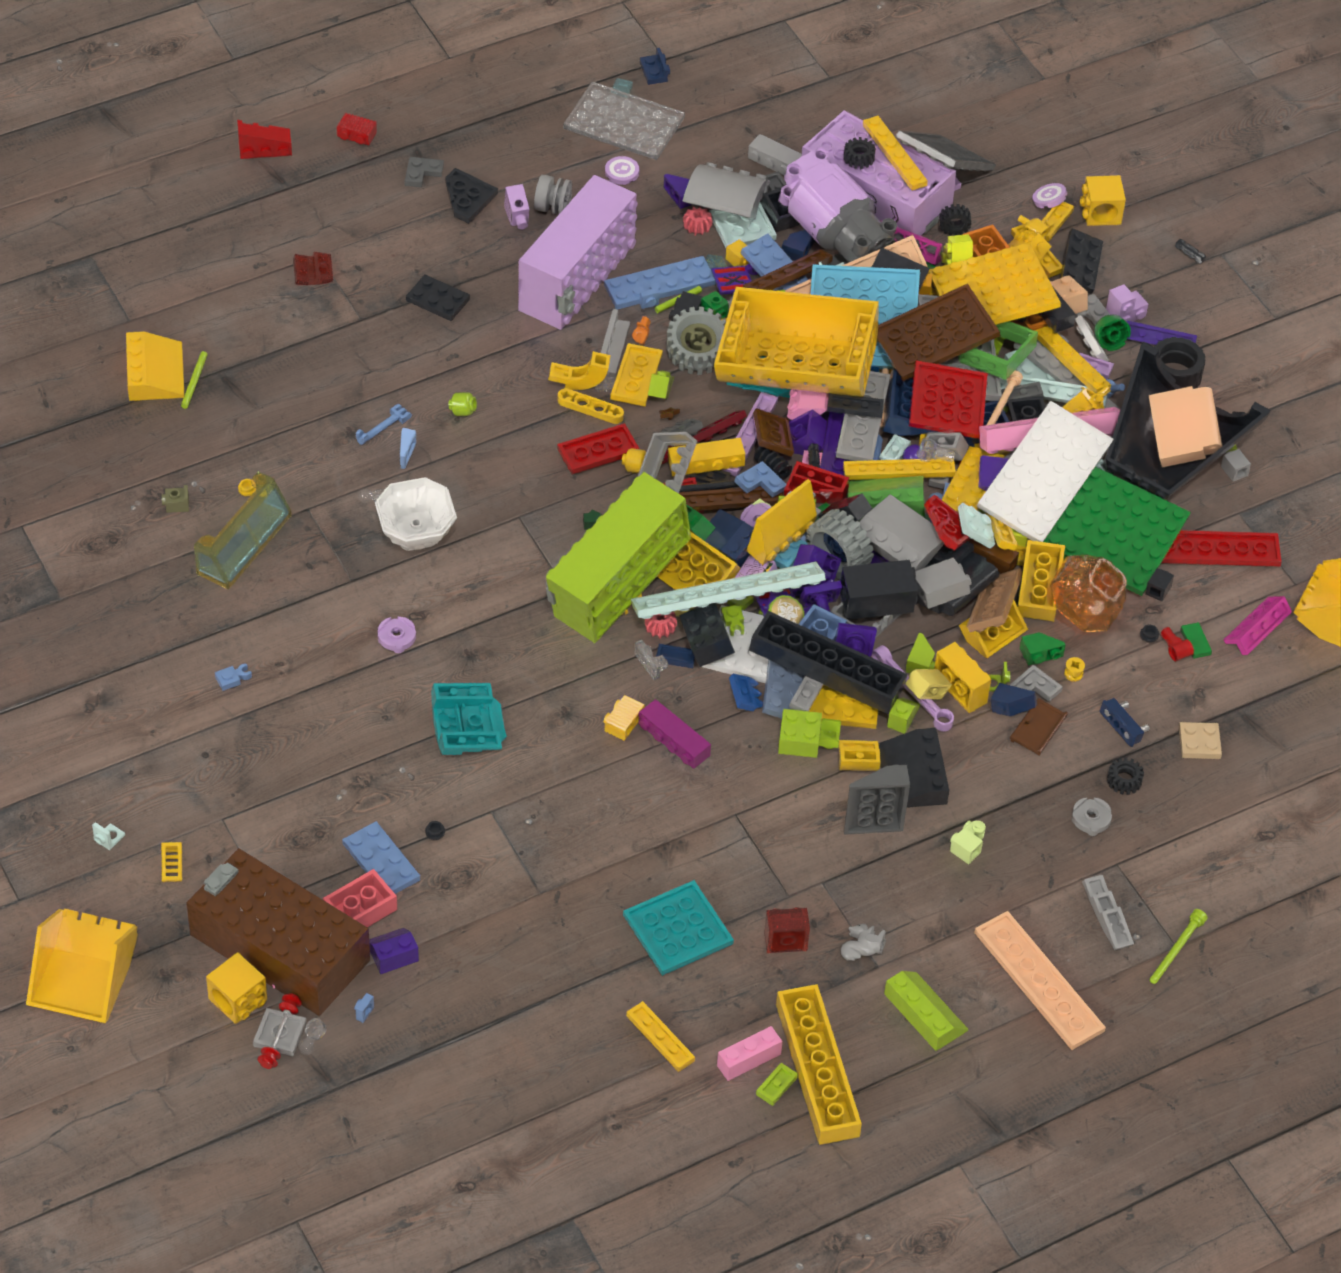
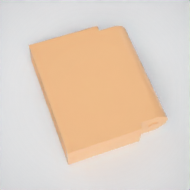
(1185, 425)

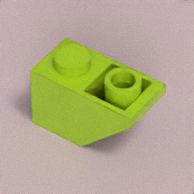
(661, 384)

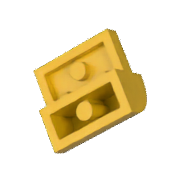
(859, 755)

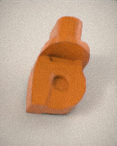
(642, 331)

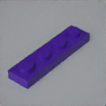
(1153, 334)

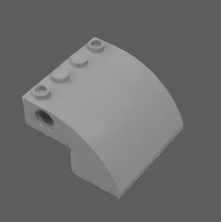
(726, 190)

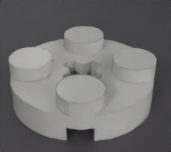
(1091, 825)

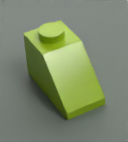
(921, 655)
(902, 714)

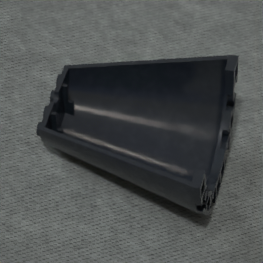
(1134, 445)

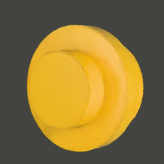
(245, 487)

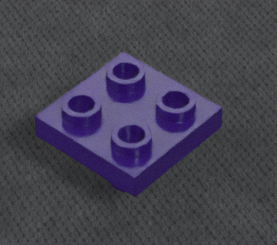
(820, 594)
(857, 637)

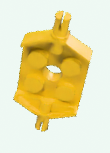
(1087, 400)

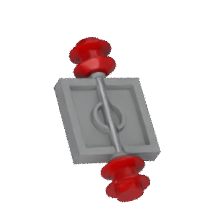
(279, 1031)

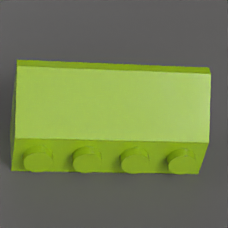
(924, 1009)

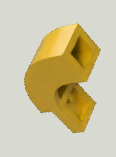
(583, 376)

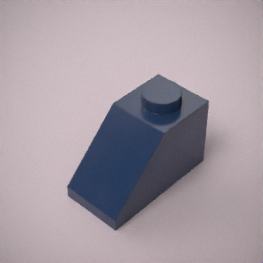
(798, 245)
(1012, 700)

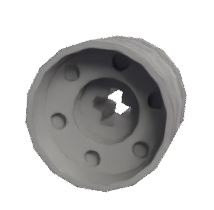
(550, 194)

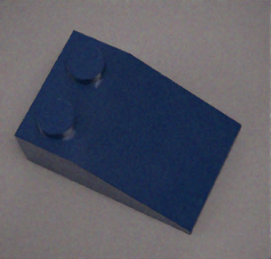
(730, 536)

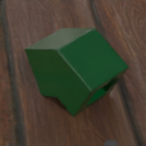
(590, 519)

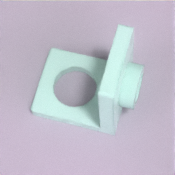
(103, 837)

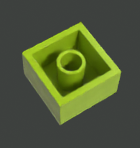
(800, 733)

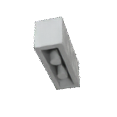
(772, 154)

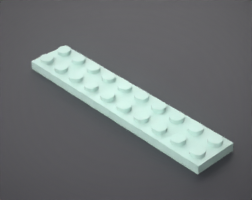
(728, 589)

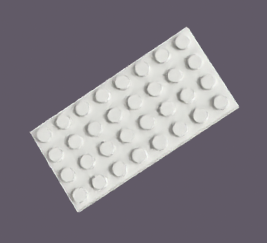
(1045, 473)

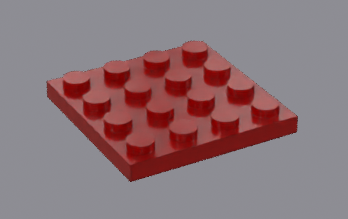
(948, 399)

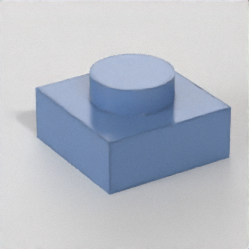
(649, 298)
(364, 1007)

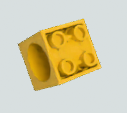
(1103, 200)
(236, 988)

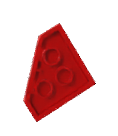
(946, 522)

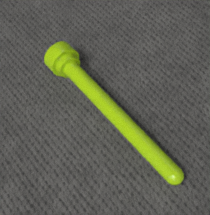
(1196, 920)

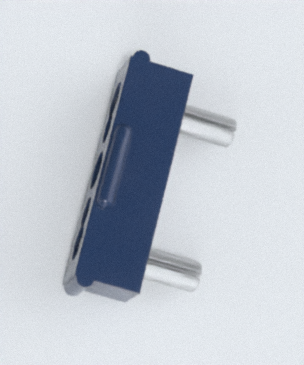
(1122, 721)

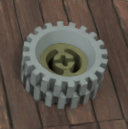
(696, 328)

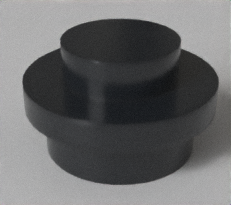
(1149, 633)
(435, 830)

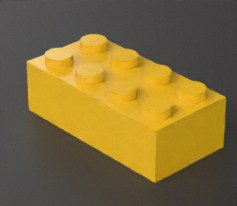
(1039, 569)

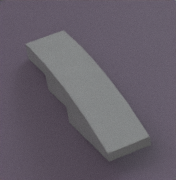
(1107, 912)

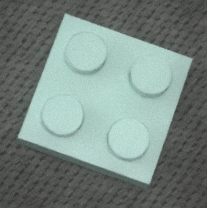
(976, 525)

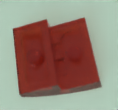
(313, 269)

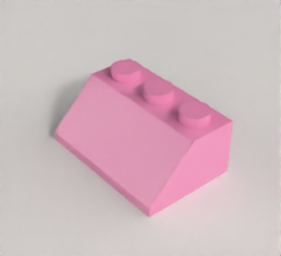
(804, 401)

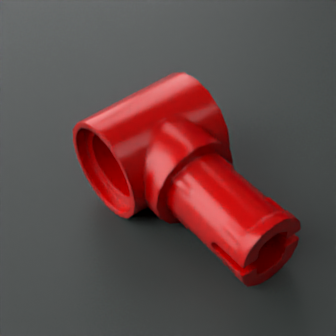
(1177, 647)

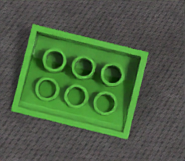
(905, 489)

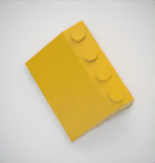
(154, 367)
(783, 524)
(698, 565)

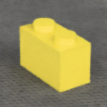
(928, 683)

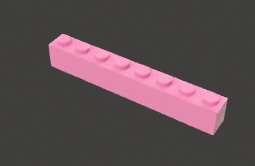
(1010, 434)

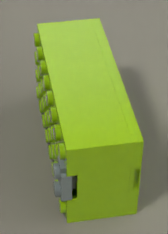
(618, 557)

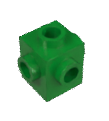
(716, 303)

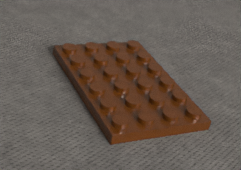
(936, 331)

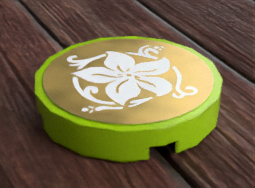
(788, 608)

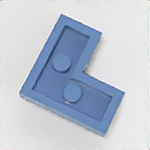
(761, 476)

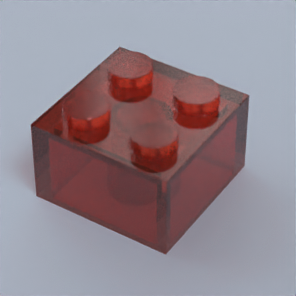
(787, 930)

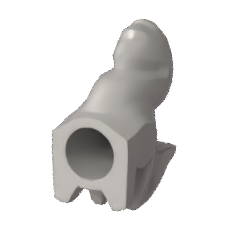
(866, 945)

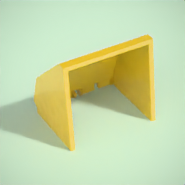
(1321, 602)
(80, 964)

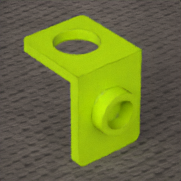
(1004, 678)

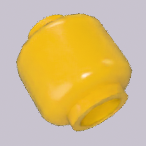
(633, 460)

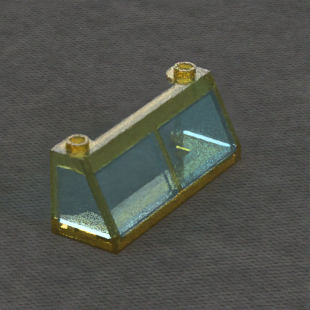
(244, 536)

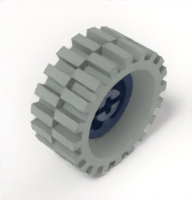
(842, 538)

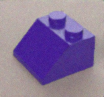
(806, 430)
(394, 950)

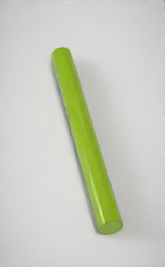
(194, 379)

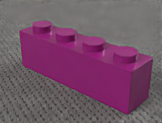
(674, 734)

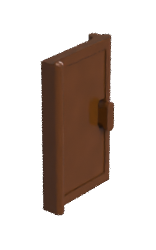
(1041, 727)

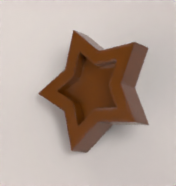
(670, 412)

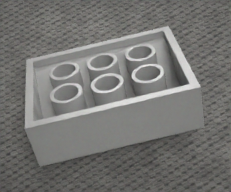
(901, 533)

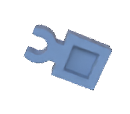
(230, 677)

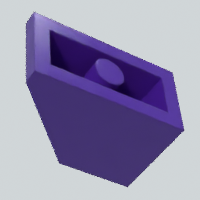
(676, 189)

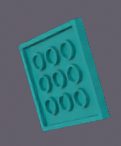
(678, 927)

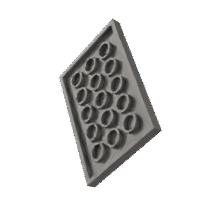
(945, 150)

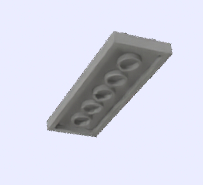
(860, 432)

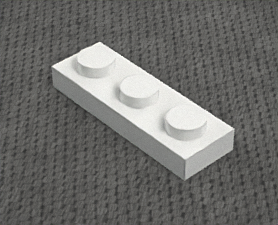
(1084, 328)

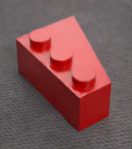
(263, 141)
(826, 485)

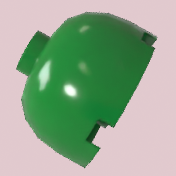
(1112, 332)

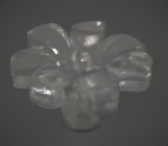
(606, 384)

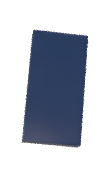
(677, 655)

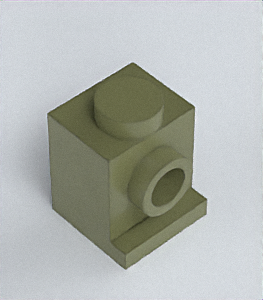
(176, 499)

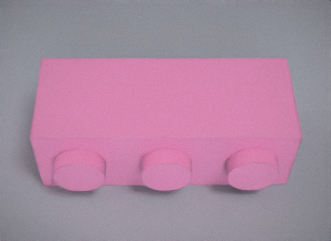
(749, 1053)

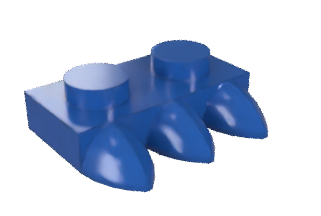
(744, 692)

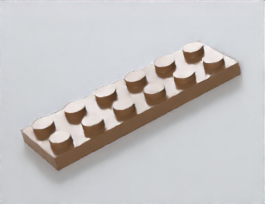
(995, 602)

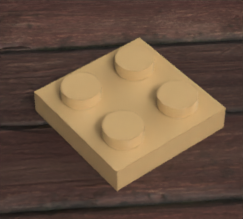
(1200, 740)

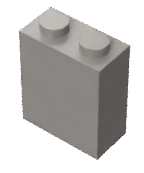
(942, 582)

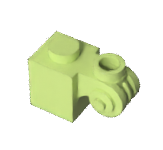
(968, 842)

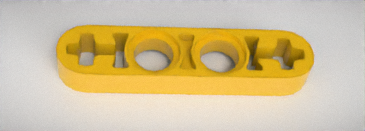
(570, 399)

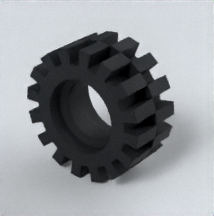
(859, 160)
(955, 212)
(1128, 767)

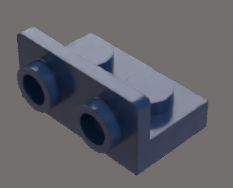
(655, 68)

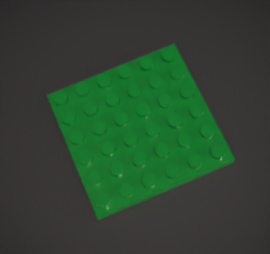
(1120, 525)

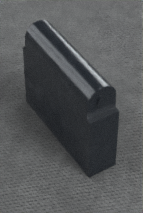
(981, 575)

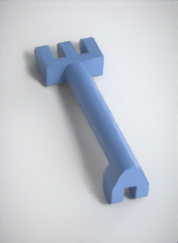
(397, 413)

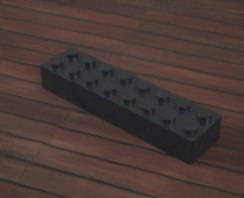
(828, 662)

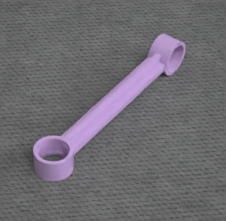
(883, 655)

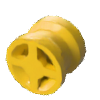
(1074, 669)

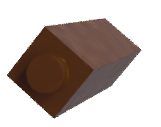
(1002, 559)

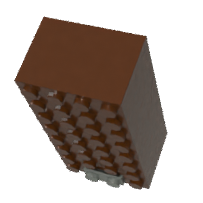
(279, 930)

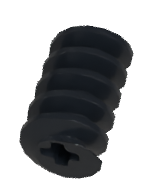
(773, 461)

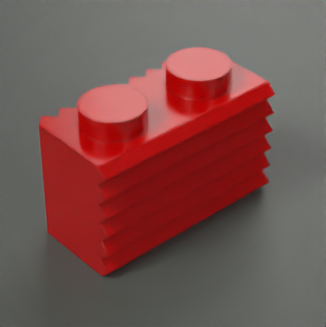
(356, 129)

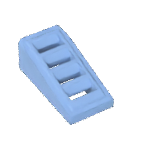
(408, 443)

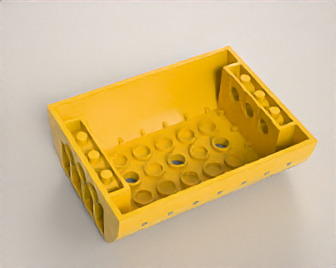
(802, 328)

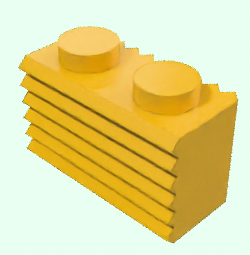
(623, 717)

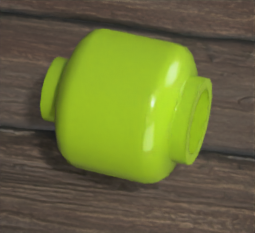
(462, 404)

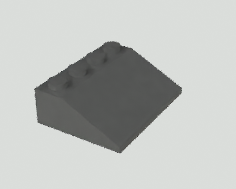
(878, 802)

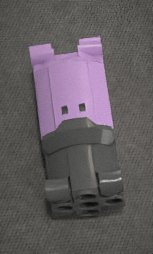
(834, 207)

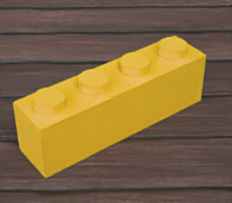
(711, 456)

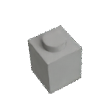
(1235, 465)

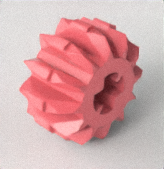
(697, 220)
(661, 624)

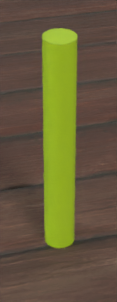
(671, 302)

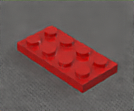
(596, 448)

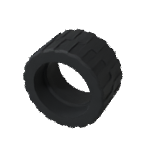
(1185, 353)

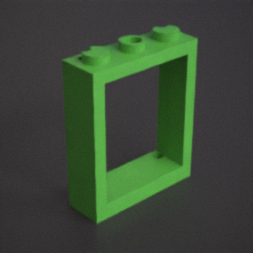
(998, 366)

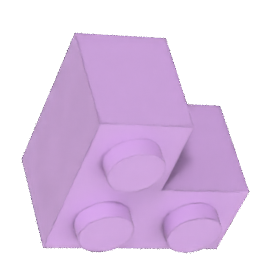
(1126, 304)

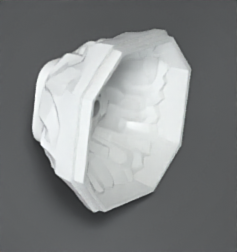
(416, 513)

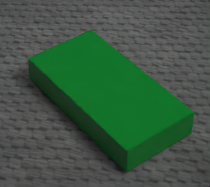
(1196, 636)

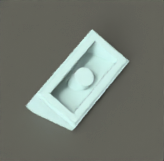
(895, 448)

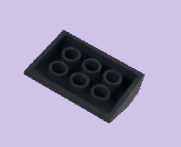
(924, 762)

